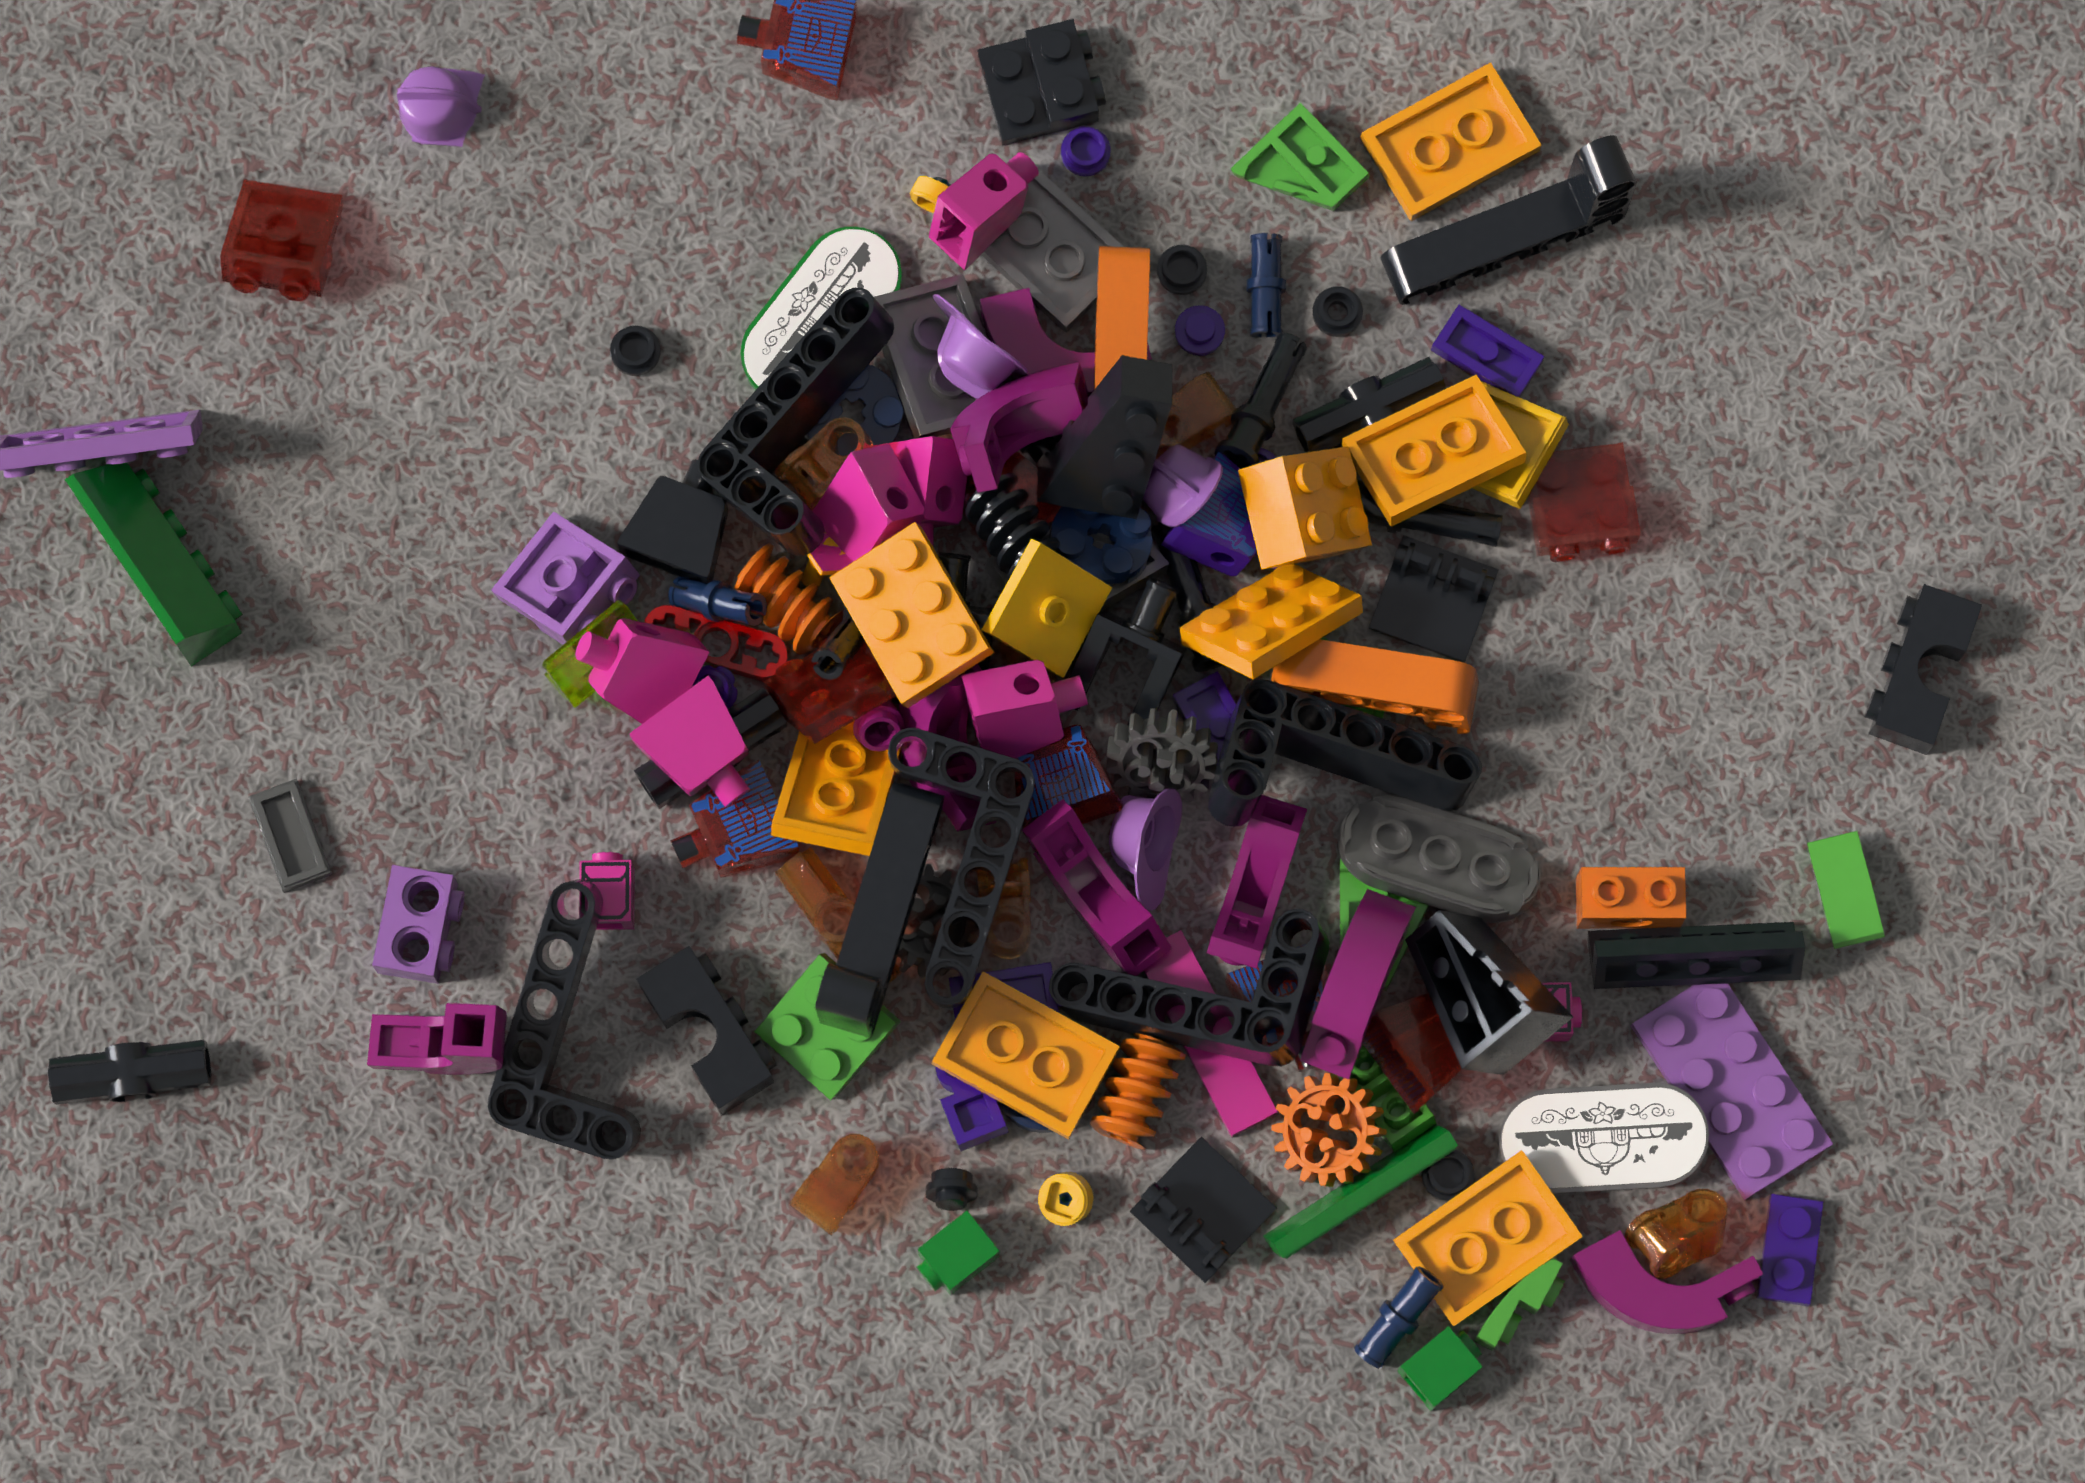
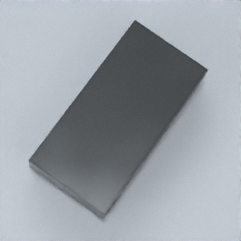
(290, 835)

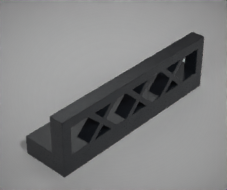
(1696, 955)

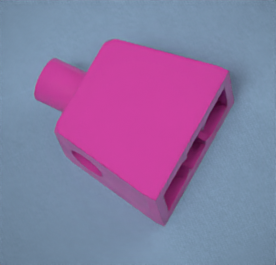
(981, 206)
(936, 478)
(868, 501)
(642, 665)
(1018, 706)
(696, 743)

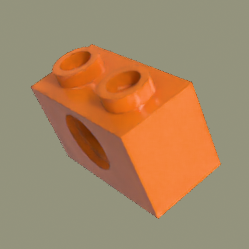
(1630, 897)

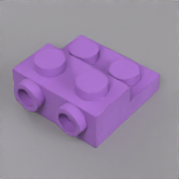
(565, 579)

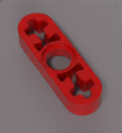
(756, 641)

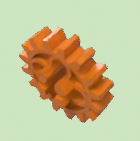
(1338, 1156)

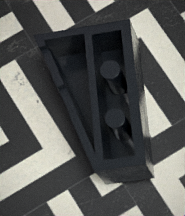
(1112, 444)
(1483, 993)

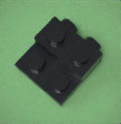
(1041, 82)

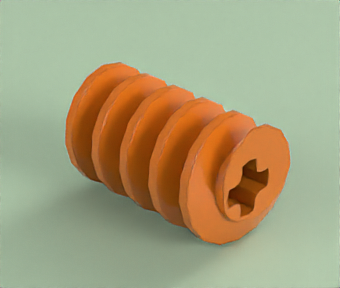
(787, 603)
(1136, 1089)

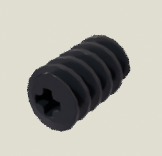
(1005, 524)

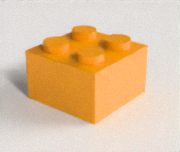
(1305, 507)

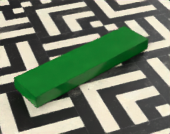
(1367, 1188)

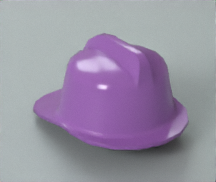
(439, 104)
(969, 357)
(1181, 484)
(1144, 840)

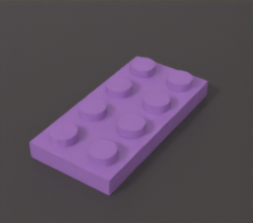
(114, 440)
(1751, 1105)

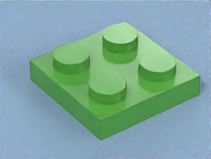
(818, 1051)

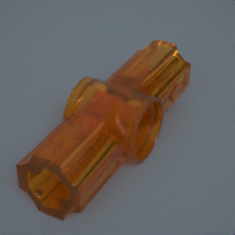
(817, 896)

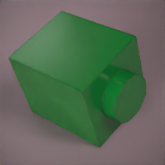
(956, 1254)
(1441, 1366)

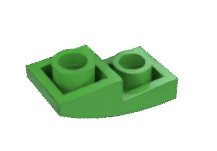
(1845, 890)
(1397, 1117)
(1530, 1293)

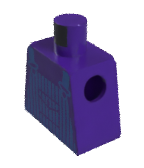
(1220, 530)

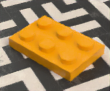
(1450, 141)
(1434, 450)
(911, 615)
(1271, 620)
(834, 793)
(1025, 1055)
(1489, 1237)

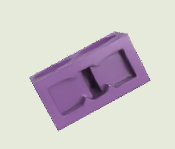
(403, 924)

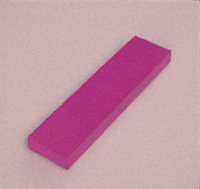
(1228, 1080)

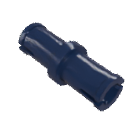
(1265, 285)
(718, 601)
(1398, 1317)

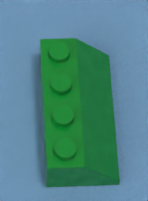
(156, 558)

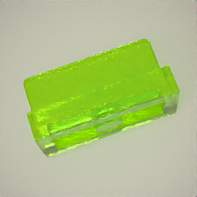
(572, 676)

